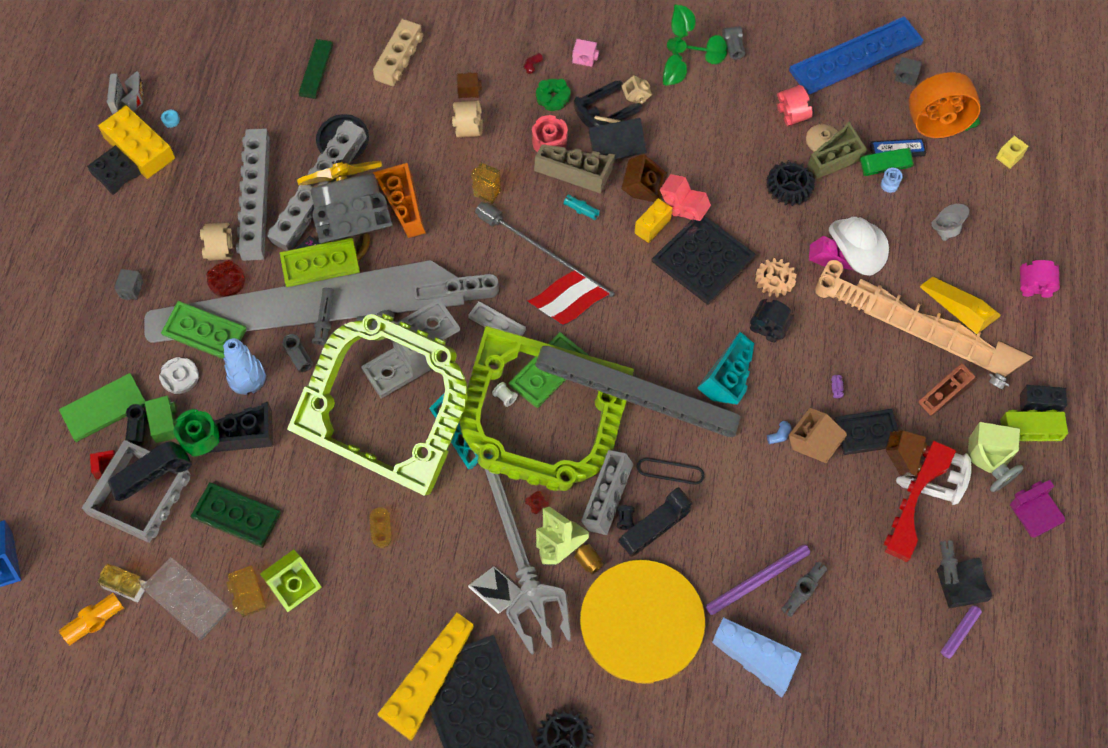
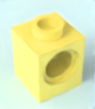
(1012, 152)

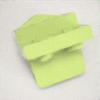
(558, 537)

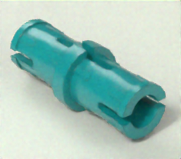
(581, 207)

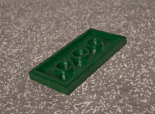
(235, 514)

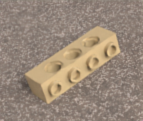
(397, 52)

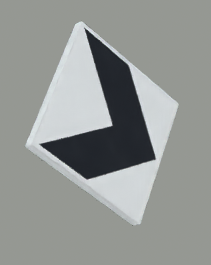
(495, 589)

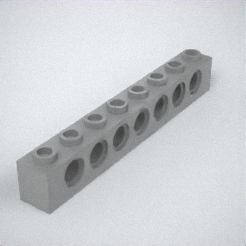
(255, 166)
(287, 239)

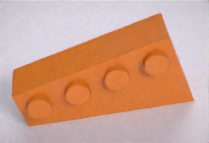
(401, 195)

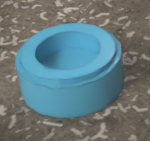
(170, 118)

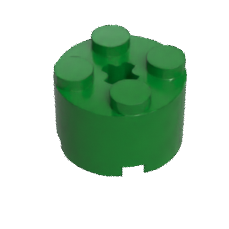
(196, 432)

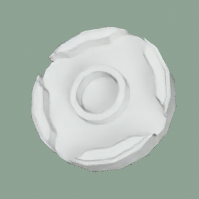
(179, 375)

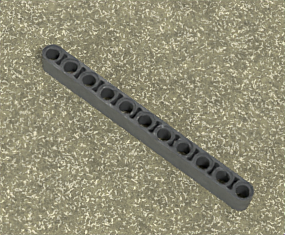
(637, 391)

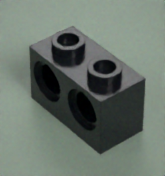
(1043, 398)

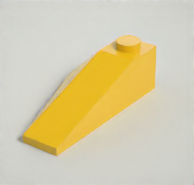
(964, 306)

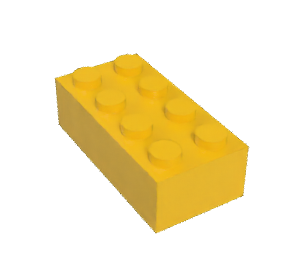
(137, 141)

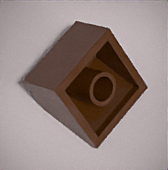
(643, 179)

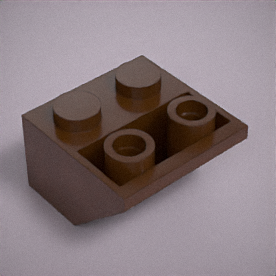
(906, 451)

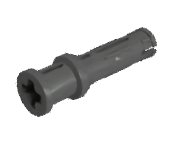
(320, 325)

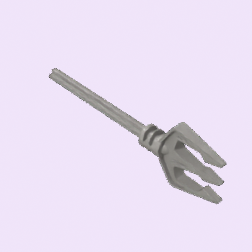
(532, 594)

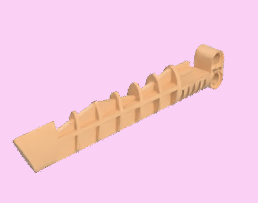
(935, 330)

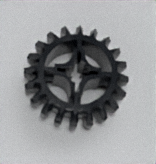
(790, 177)
(553, 722)

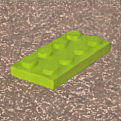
(319, 262)

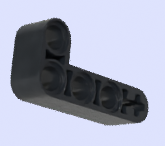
(148, 469)
(675, 508)

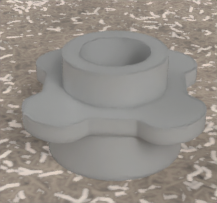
(998, 380)

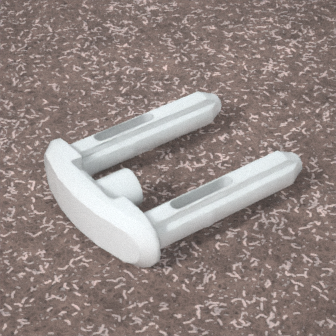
(960, 478)

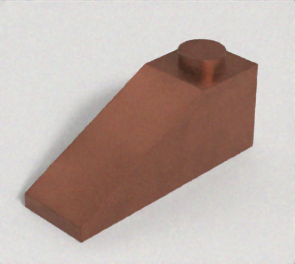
(948, 389)

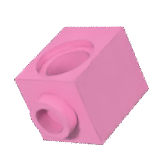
(585, 52)

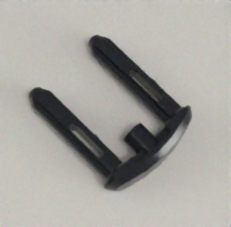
(587, 116)

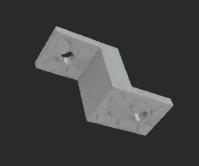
(403, 361)

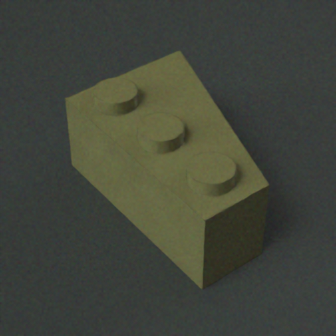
(839, 152)

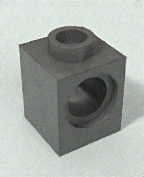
(907, 71)
(129, 284)

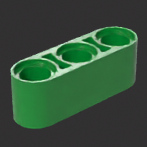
(880, 162)

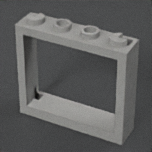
(102, 490)

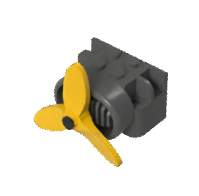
(348, 204)

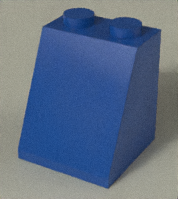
(8, 557)

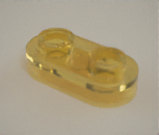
(380, 528)

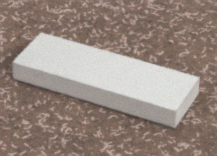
(489, 317)

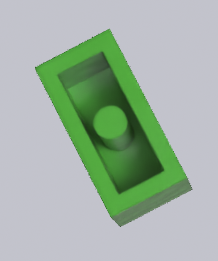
(161, 418)

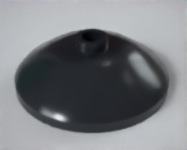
(329, 128)

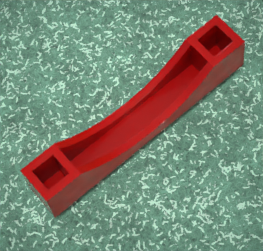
(904, 538)

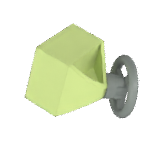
(992, 449)

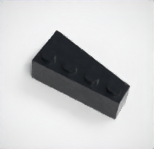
(245, 429)

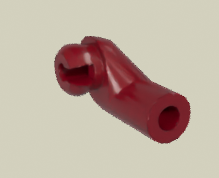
(532, 61)

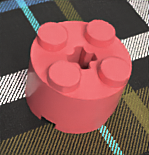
(794, 105)
(549, 131)

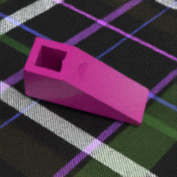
(825, 250)

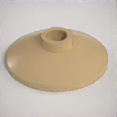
(815, 136)

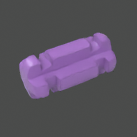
(837, 386)

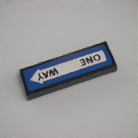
(916, 145)

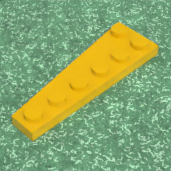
(417, 692)

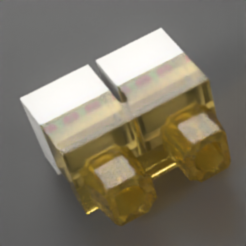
(121, 582)

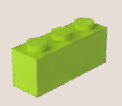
(1037, 425)

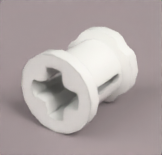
(504, 394)

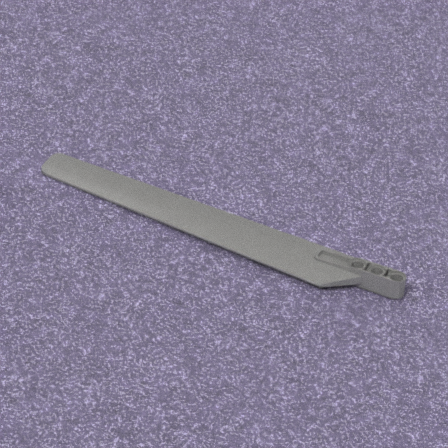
(354, 295)

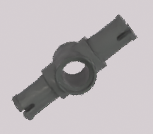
(797, 596)

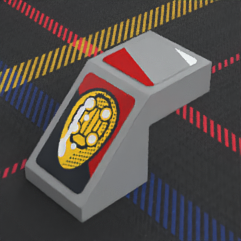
(135, 89)

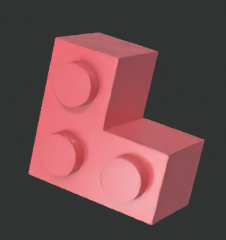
(683, 200)

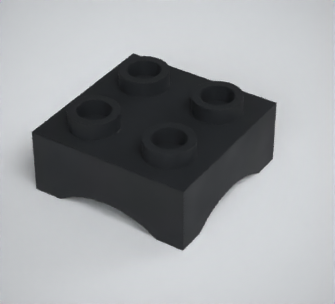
(114, 169)
(971, 586)

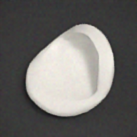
(861, 244)

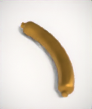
(365, 245)

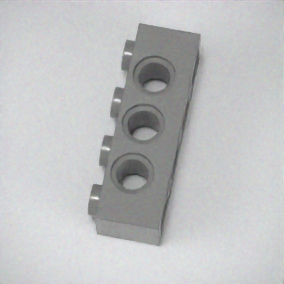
(607, 492)

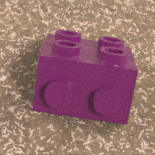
(1037, 509)

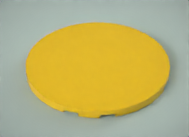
(642, 621)

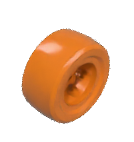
(947, 115)

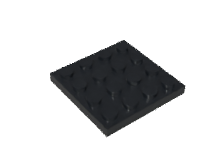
(703, 258)

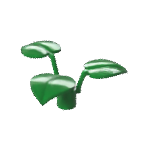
(681, 23)

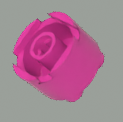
(1039, 278)

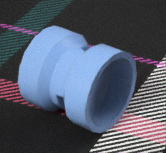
(891, 180)

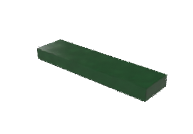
(315, 69)

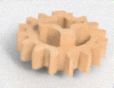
(775, 277)

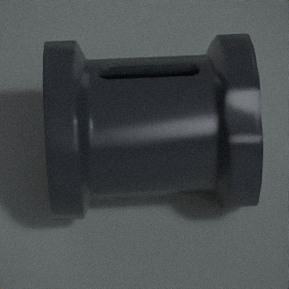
(625, 517)

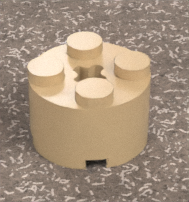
(467, 119)
(216, 241)

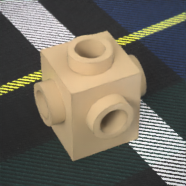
(636, 90)

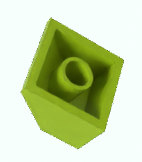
(290, 580)

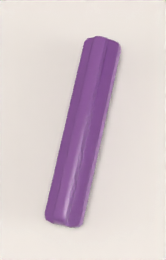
(961, 631)

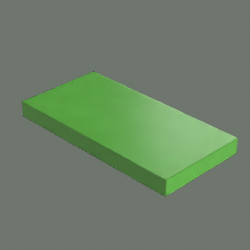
(201, 329)
(539, 385)
(101, 407)

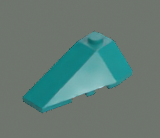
(729, 374)

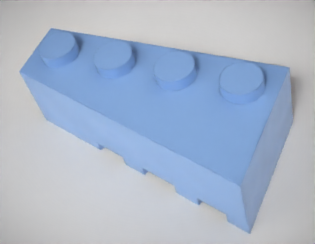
(758, 654)

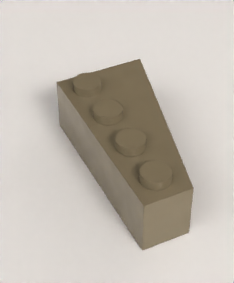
(575, 166)

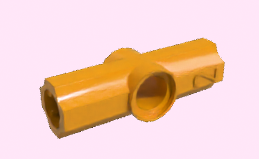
(91, 619)

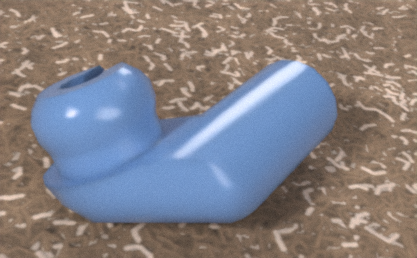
(782, 434)

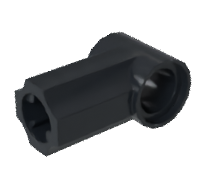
(136, 426)

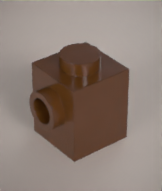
(468, 85)

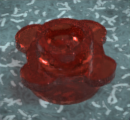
(537, 496)

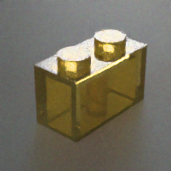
(486, 182)
(246, 591)

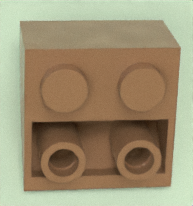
(816, 435)

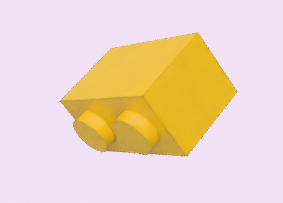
(653, 220)

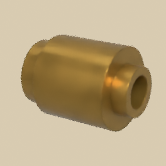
(588, 558)

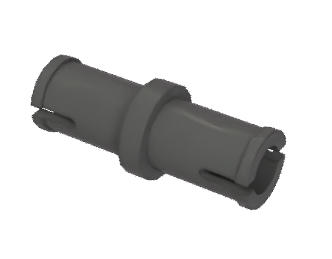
(949, 562)

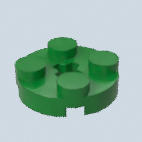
(553, 86)

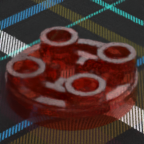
(225, 279)

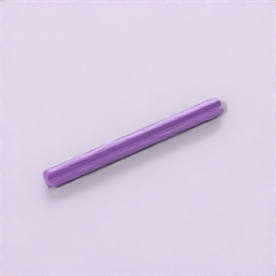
(757, 579)

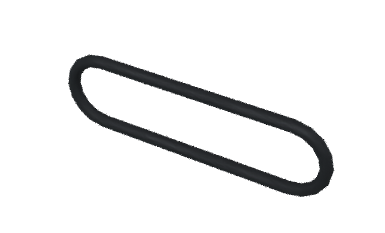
(668, 478)

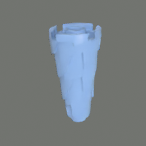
(242, 368)

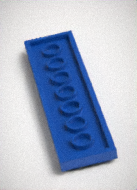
(856, 55)

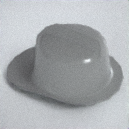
(950, 220)

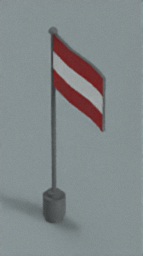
(566, 296)

